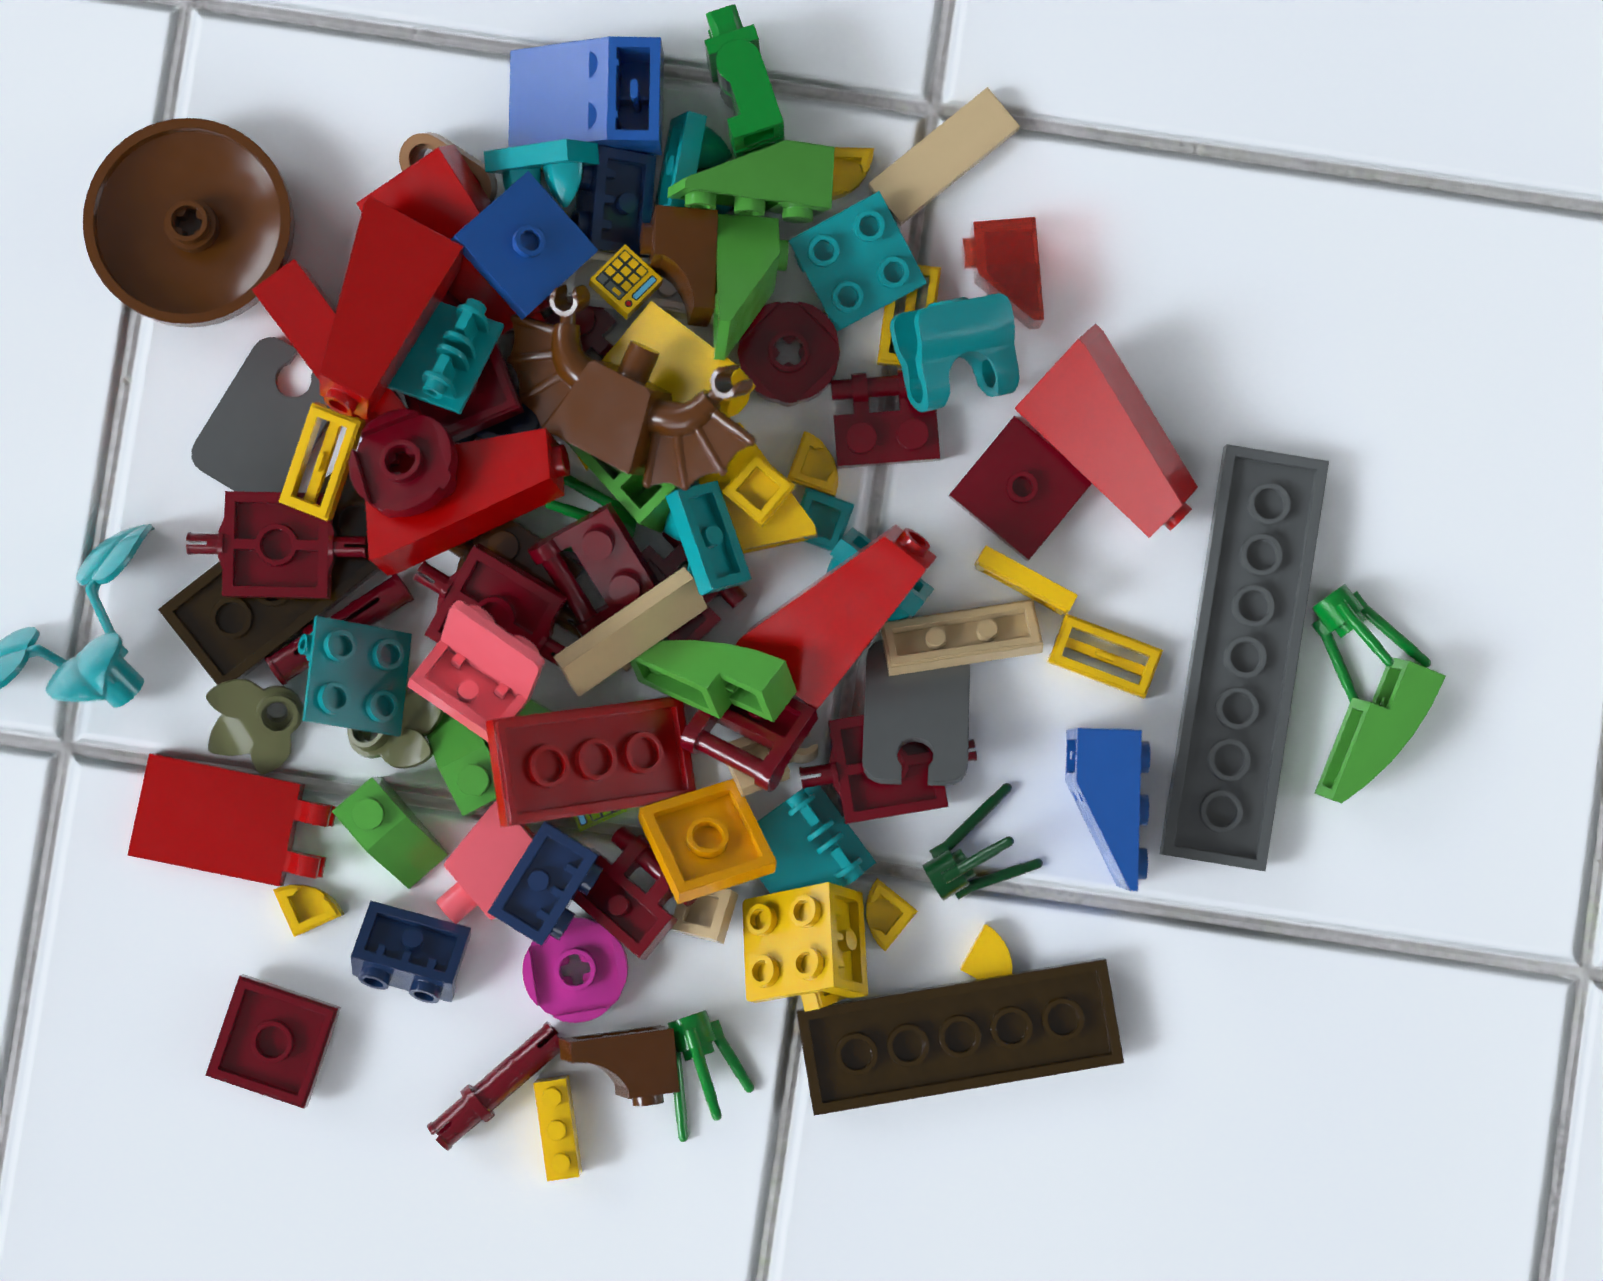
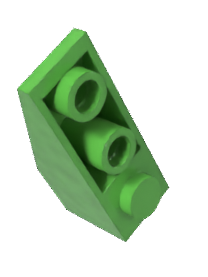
(780, 179)

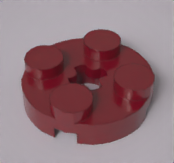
(819, 352)
(428, 479)

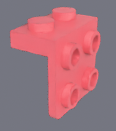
(478, 670)

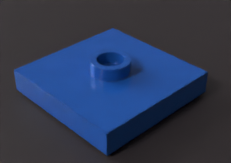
(524, 245)

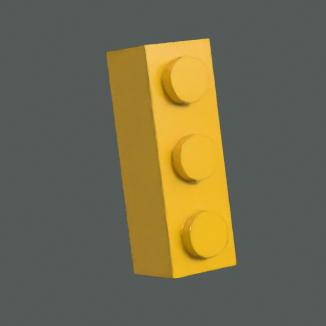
(558, 1128)

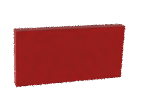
(588, 760)

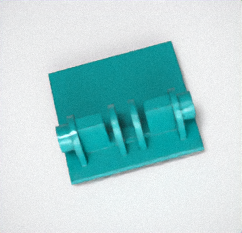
(857, 261)
(448, 356)
(355, 675)
(812, 843)

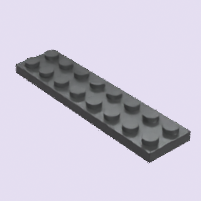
(1244, 657)

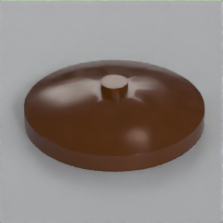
(187, 222)

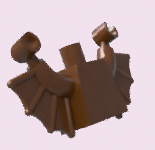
(615, 407)

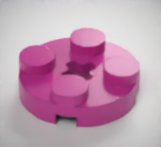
(600, 986)

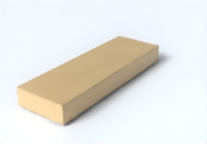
(944, 156)
(631, 631)
(961, 637)

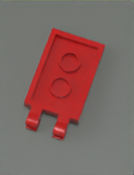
(224, 821)

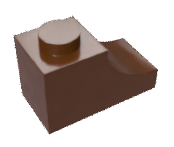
(684, 252)
(635, 1059)

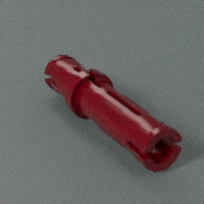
(365, 610)
(480, 1100)

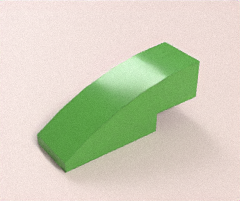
(716, 676)
(1378, 729)

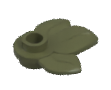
(247, 725)
(411, 747)

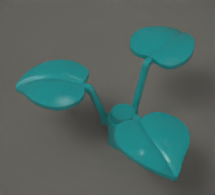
(100, 668)

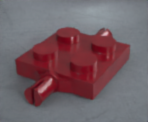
(274, 548)
(504, 590)
(870, 800)

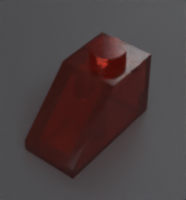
(1008, 263)

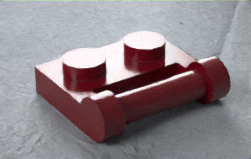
(609, 560)
(780, 737)

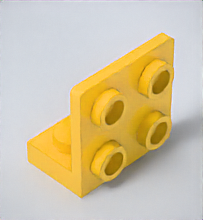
(805, 943)

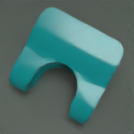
(961, 327)

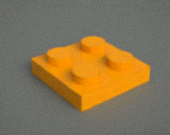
(706, 841)

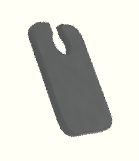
(255, 426)
(915, 708)

